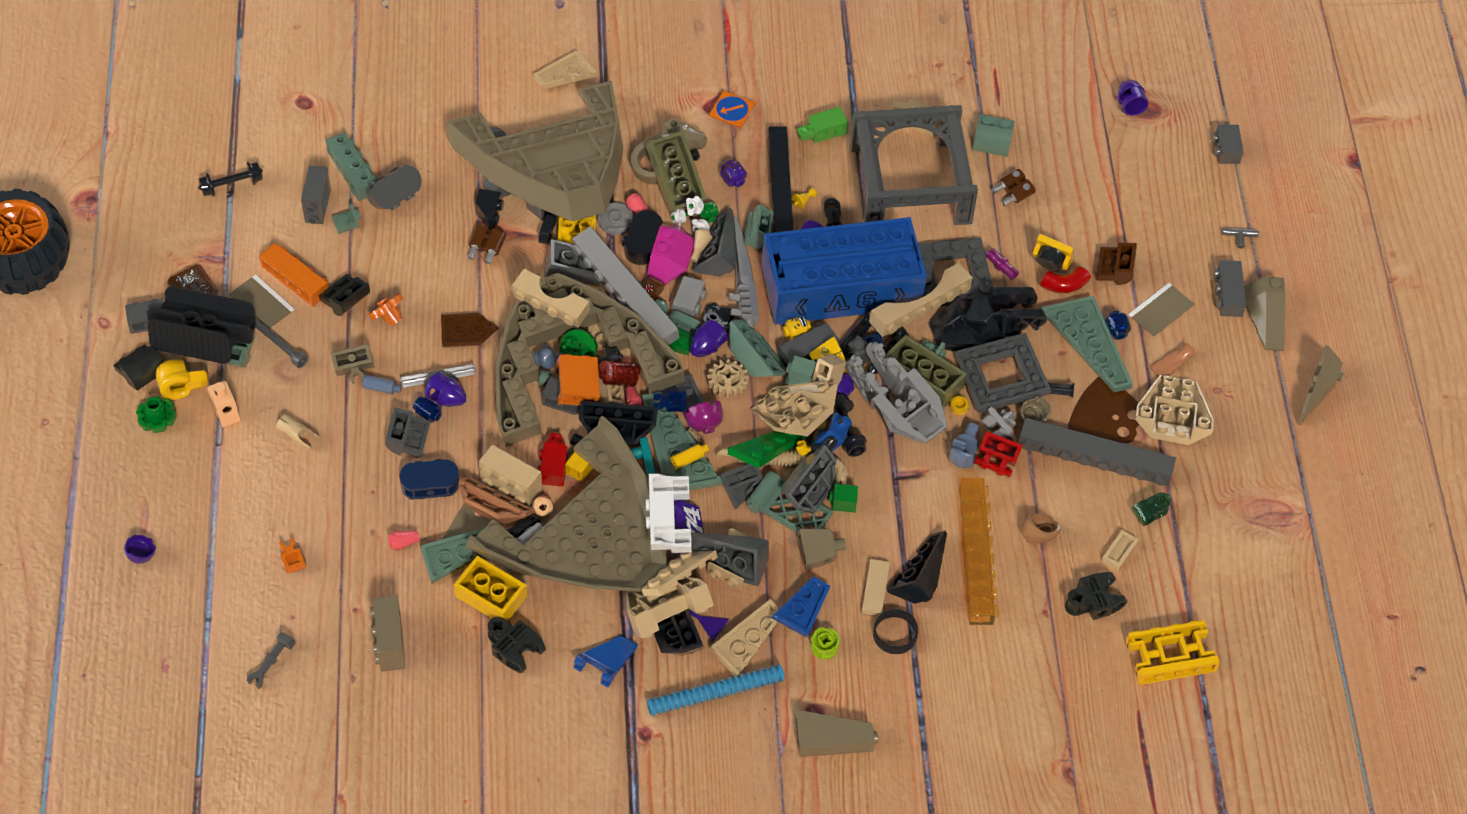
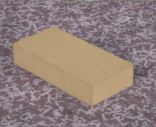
(1120, 550)

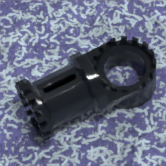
(832, 214)

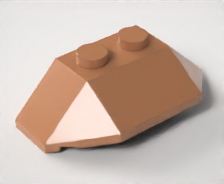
(491, 503)

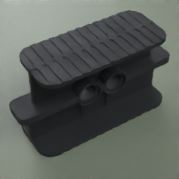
(200, 324)

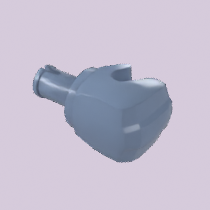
(964, 447)

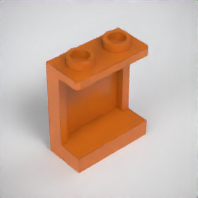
(578, 379)

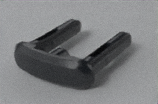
(862, 328)

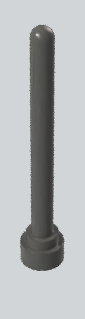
(298, 358)

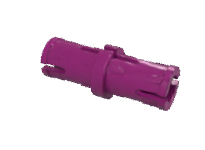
(1002, 264)

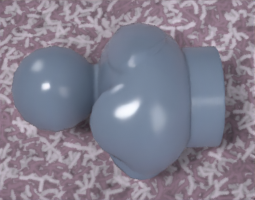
(545, 357)

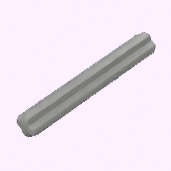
(423, 378)

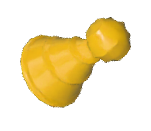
(801, 199)

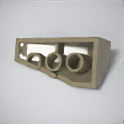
(1267, 310)
(1323, 382)

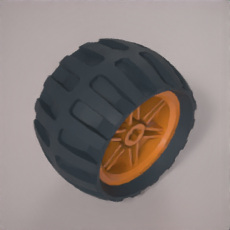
(26, 220)

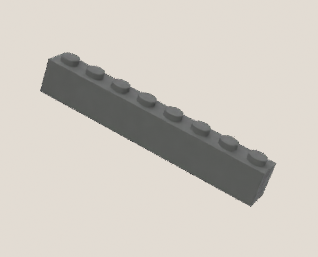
(1097, 452)

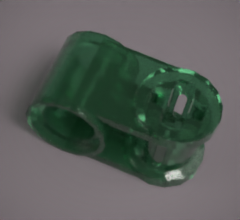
(1152, 508)

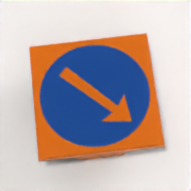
(732, 109)

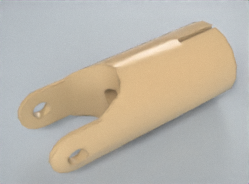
(294, 429)

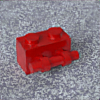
(1001, 450)

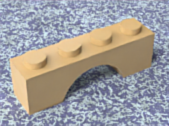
(570, 309)

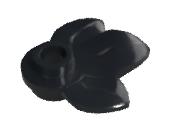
(718, 314)

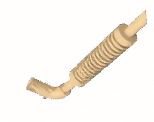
(794, 458)

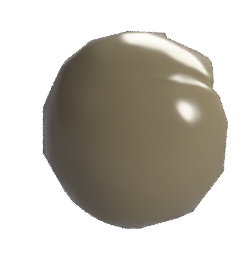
(1035, 409)

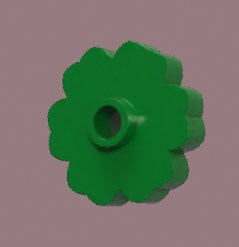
(156, 414)

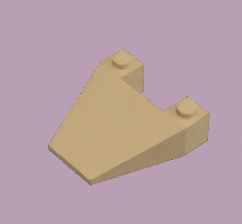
(649, 610)

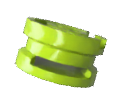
(825, 643)

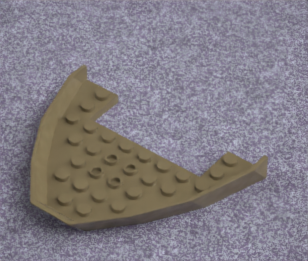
(555, 167)
(596, 537)

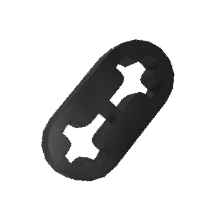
(547, 228)

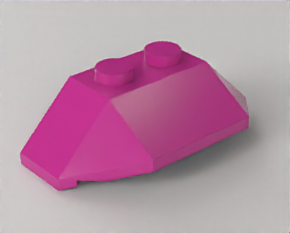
(670, 253)

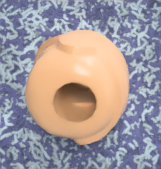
(548, 506)

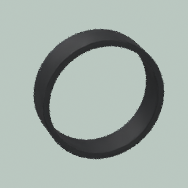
(899, 614)

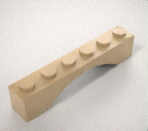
(891, 316)

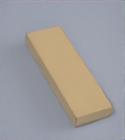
(875, 587)

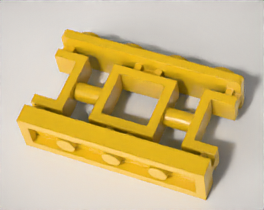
(1177, 666)

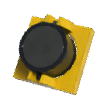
(1053, 253)

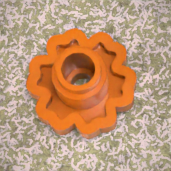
(388, 309)

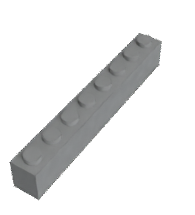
(622, 283)

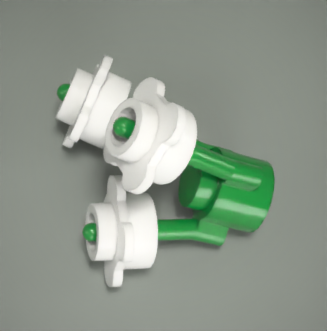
(696, 206)

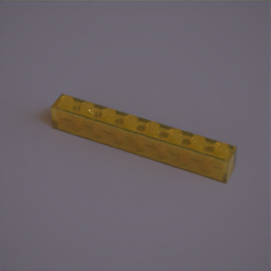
(977, 551)

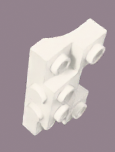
(662, 493)

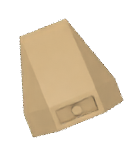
(797, 407)
(1175, 411)

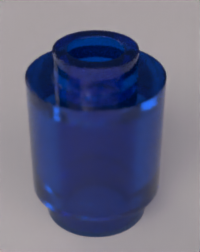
(427, 409)

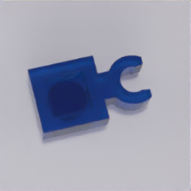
(674, 401)

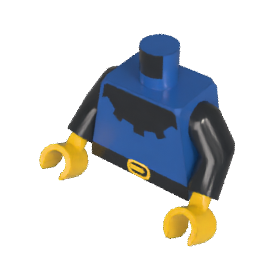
(829, 433)

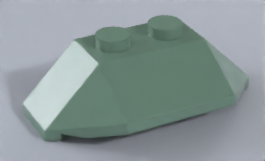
(754, 351)

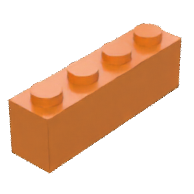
(293, 273)

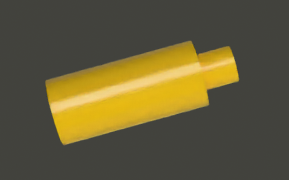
(689, 456)

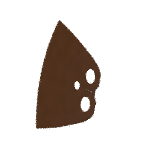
(1095, 412)

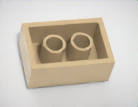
(510, 476)

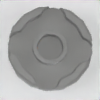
(615, 218)

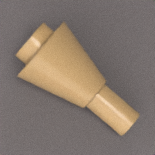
(702, 239)

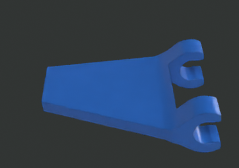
(607, 657)

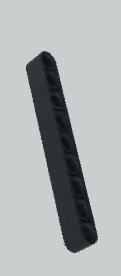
(780, 179)

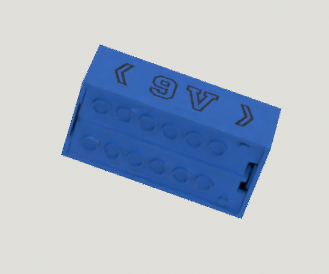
(841, 269)

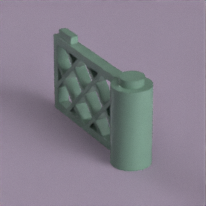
(765, 497)

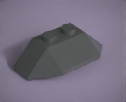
(811, 480)

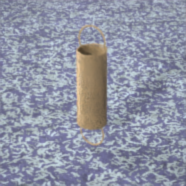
(696, 437)

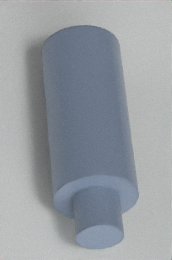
(380, 384)

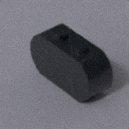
(641, 237)

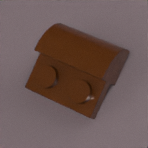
(1117, 263)

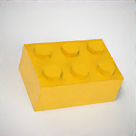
(490, 589)

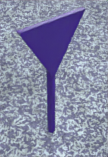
(710, 624)

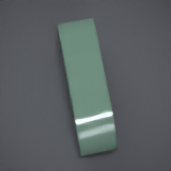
(684, 322)

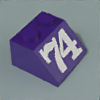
(687, 516)

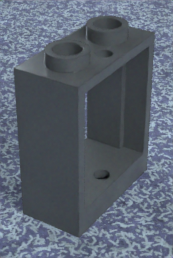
(316, 194)

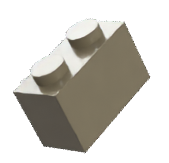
(353, 361)

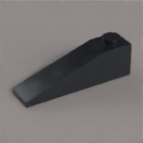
(922, 573)

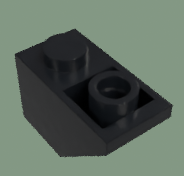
(488, 206)

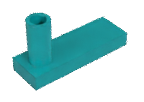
(644, 451)

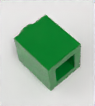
(844, 498)

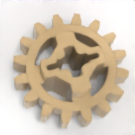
(727, 378)

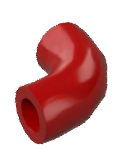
(1066, 283)

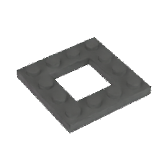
(972, 250)
(1018, 346)

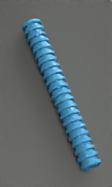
(715, 690)

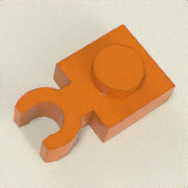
(291, 557)

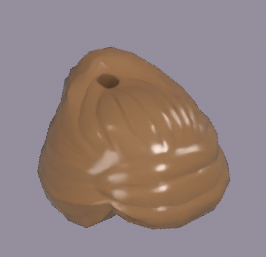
(1040, 528)

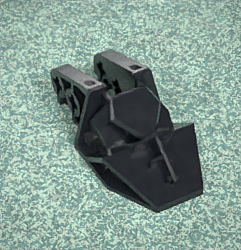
(987, 318)

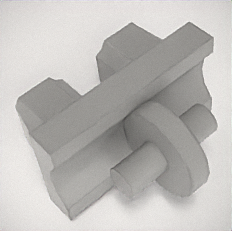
(994, 418)

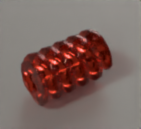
(619, 373)

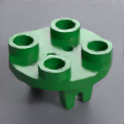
(575, 337)

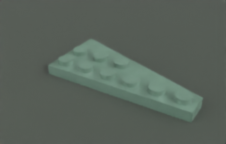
(1088, 334)
(670, 439)

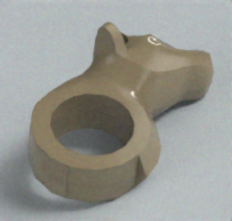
(694, 138)

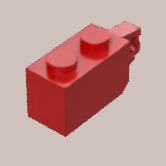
(553, 461)

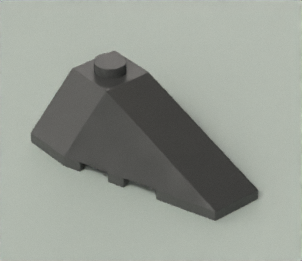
(720, 253)
(564, 260)
(738, 554)

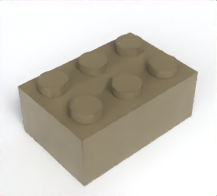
(387, 633)

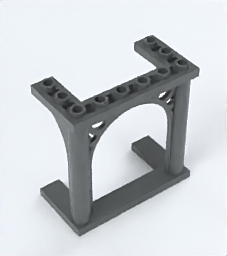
(949, 134)

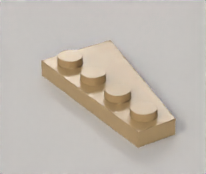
(677, 570)
(745, 639)

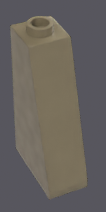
(832, 735)

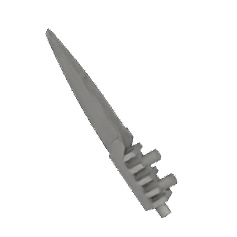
(745, 285)

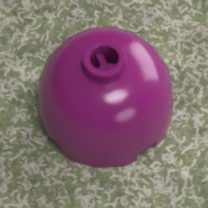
(705, 417)

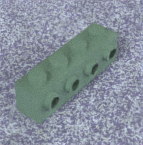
(350, 164)

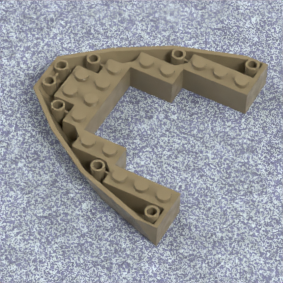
(532, 326)

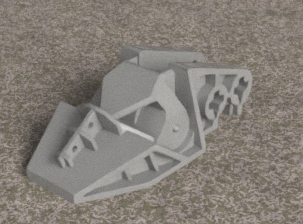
(917, 409)

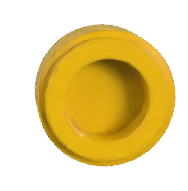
(959, 405)

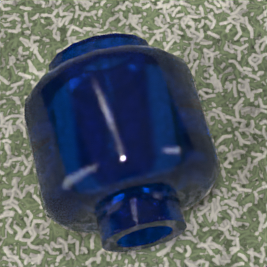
(1118, 324)

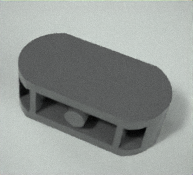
(394, 187)

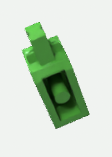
(824, 126)

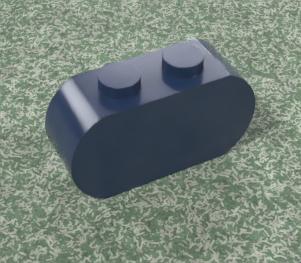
(429, 479)

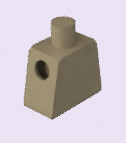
(818, 547)

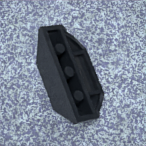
(630, 420)
(678, 635)

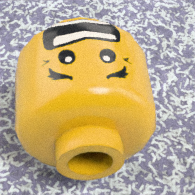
(795, 327)

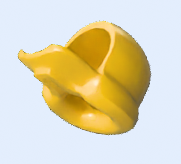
(176, 382)

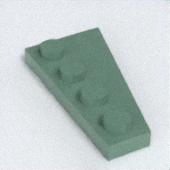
(448, 555)

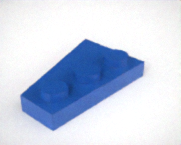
(802, 609)

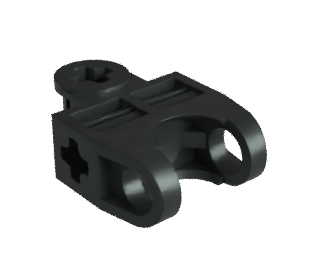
(1093, 597)
(512, 641)

